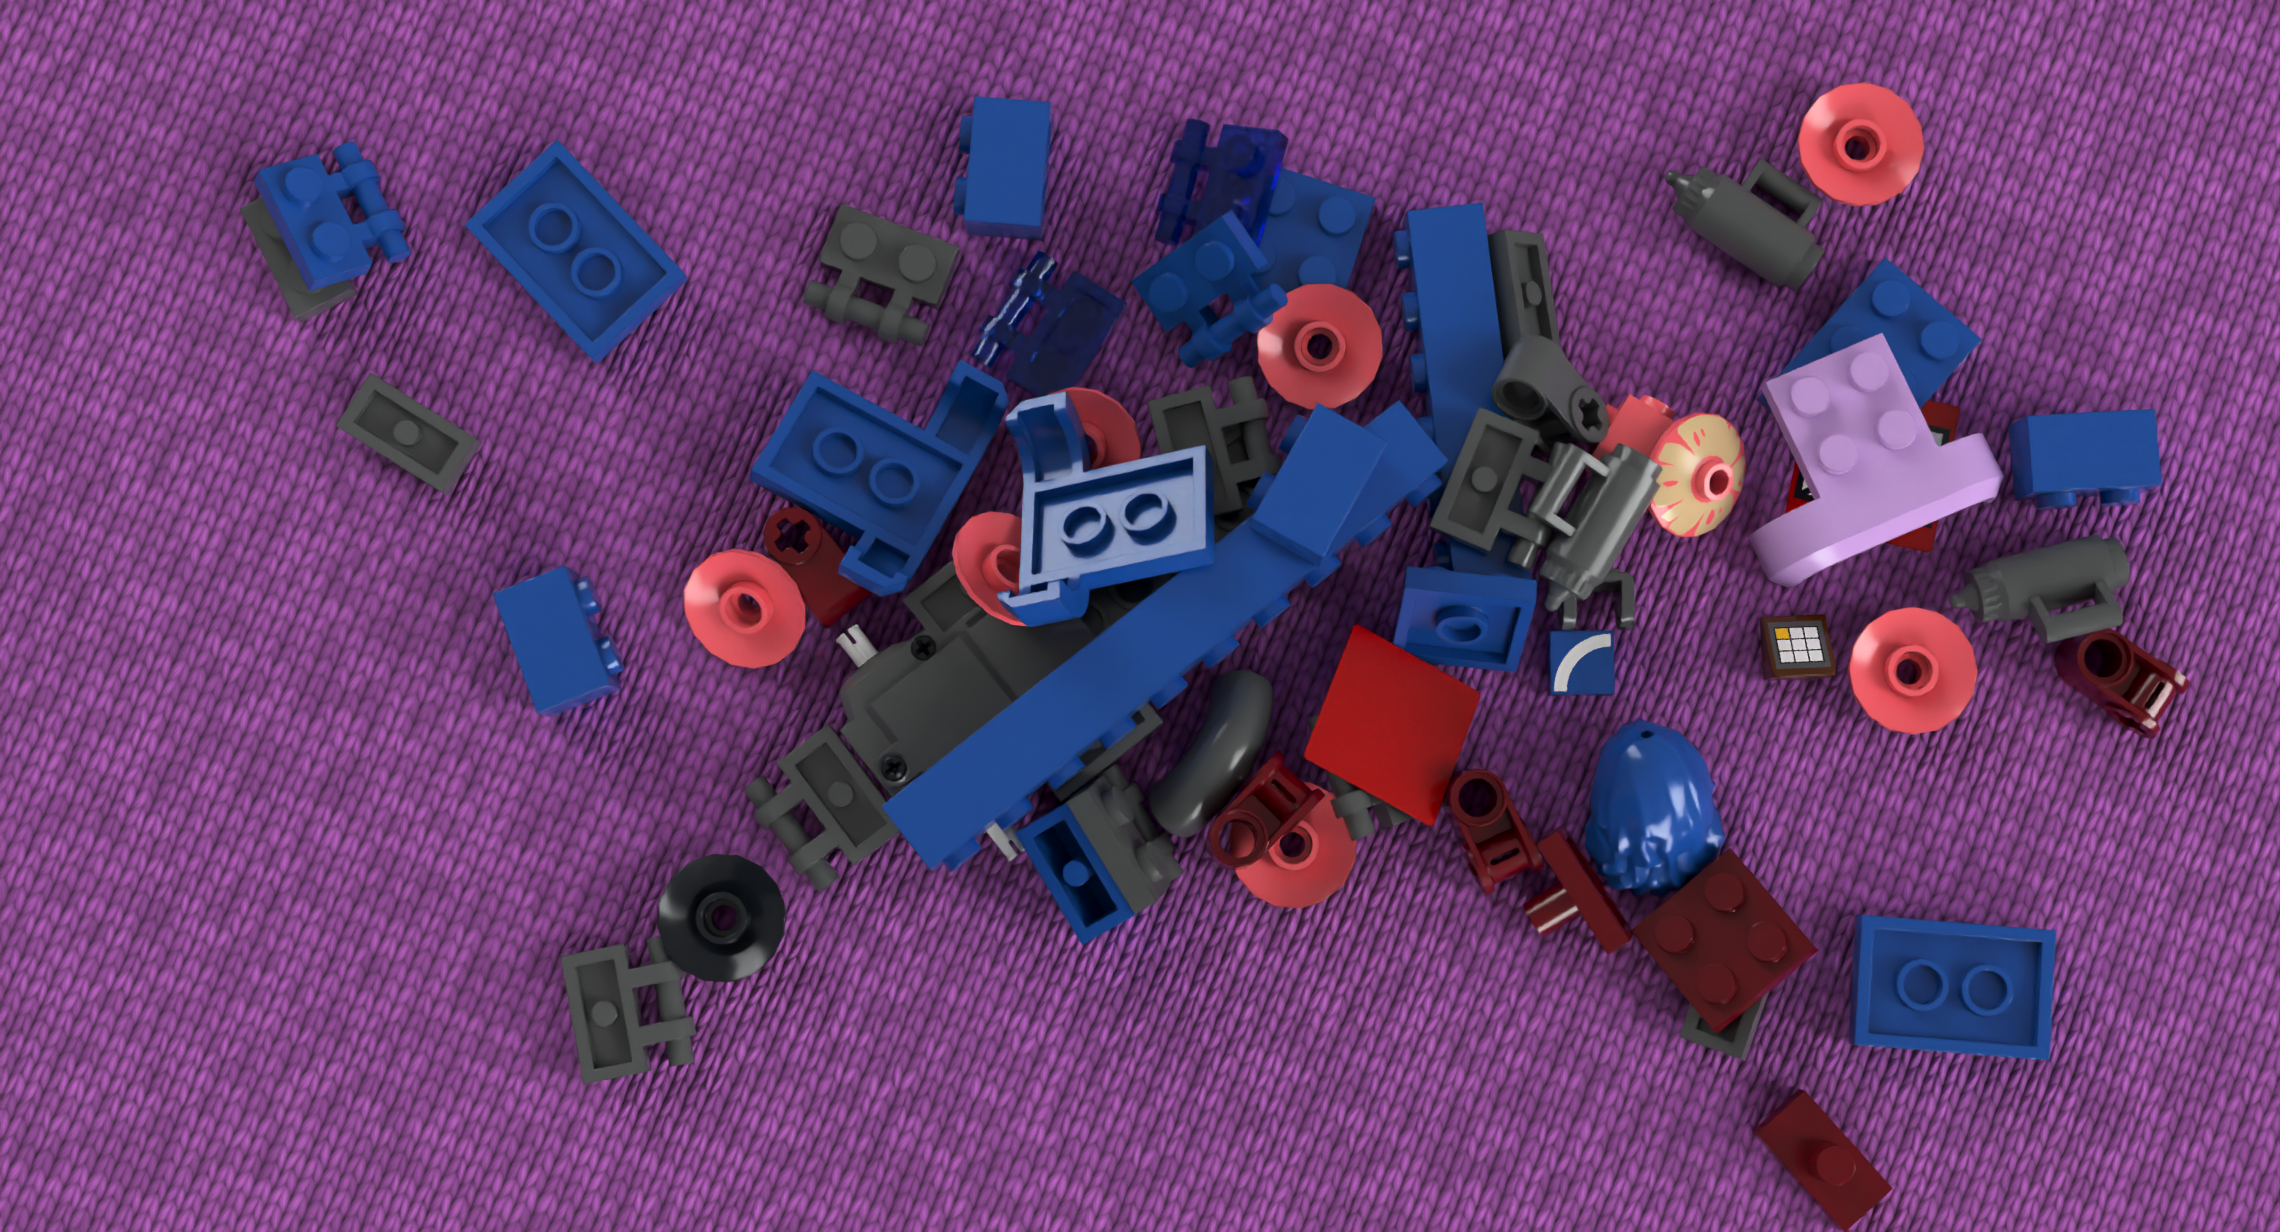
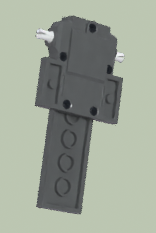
(968, 666)

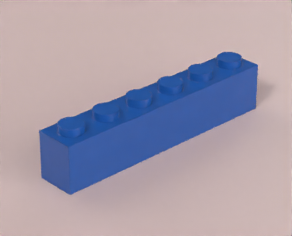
(1457, 349)

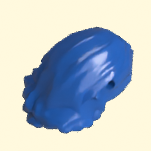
(1652, 811)

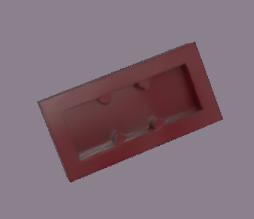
(1575, 894)
(1822, 1160)

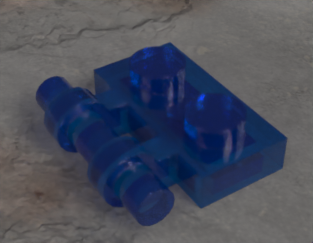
(1240, 179)
(1065, 339)

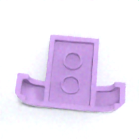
(1863, 461)

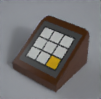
(1796, 648)

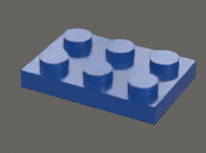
(576, 251)
(1918, 329)
(1952, 987)

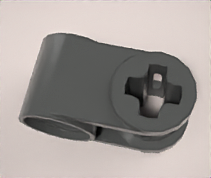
(1545, 394)

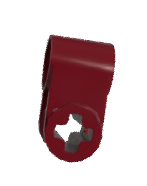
(816, 567)
(2131, 683)
(1264, 811)
(1491, 832)

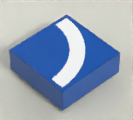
(1580, 663)

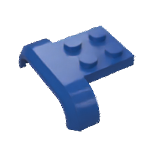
(879, 471)
(1100, 523)

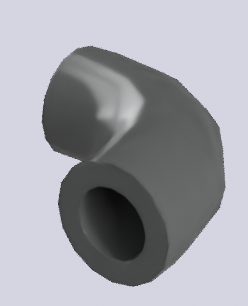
(1219, 755)

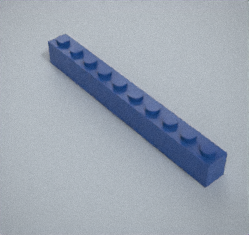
(1141, 662)

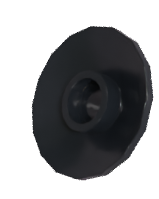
(689, 923)

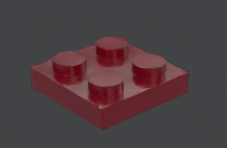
(1724, 940)

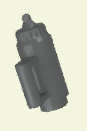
(1748, 225)
(1597, 522)
(2047, 581)

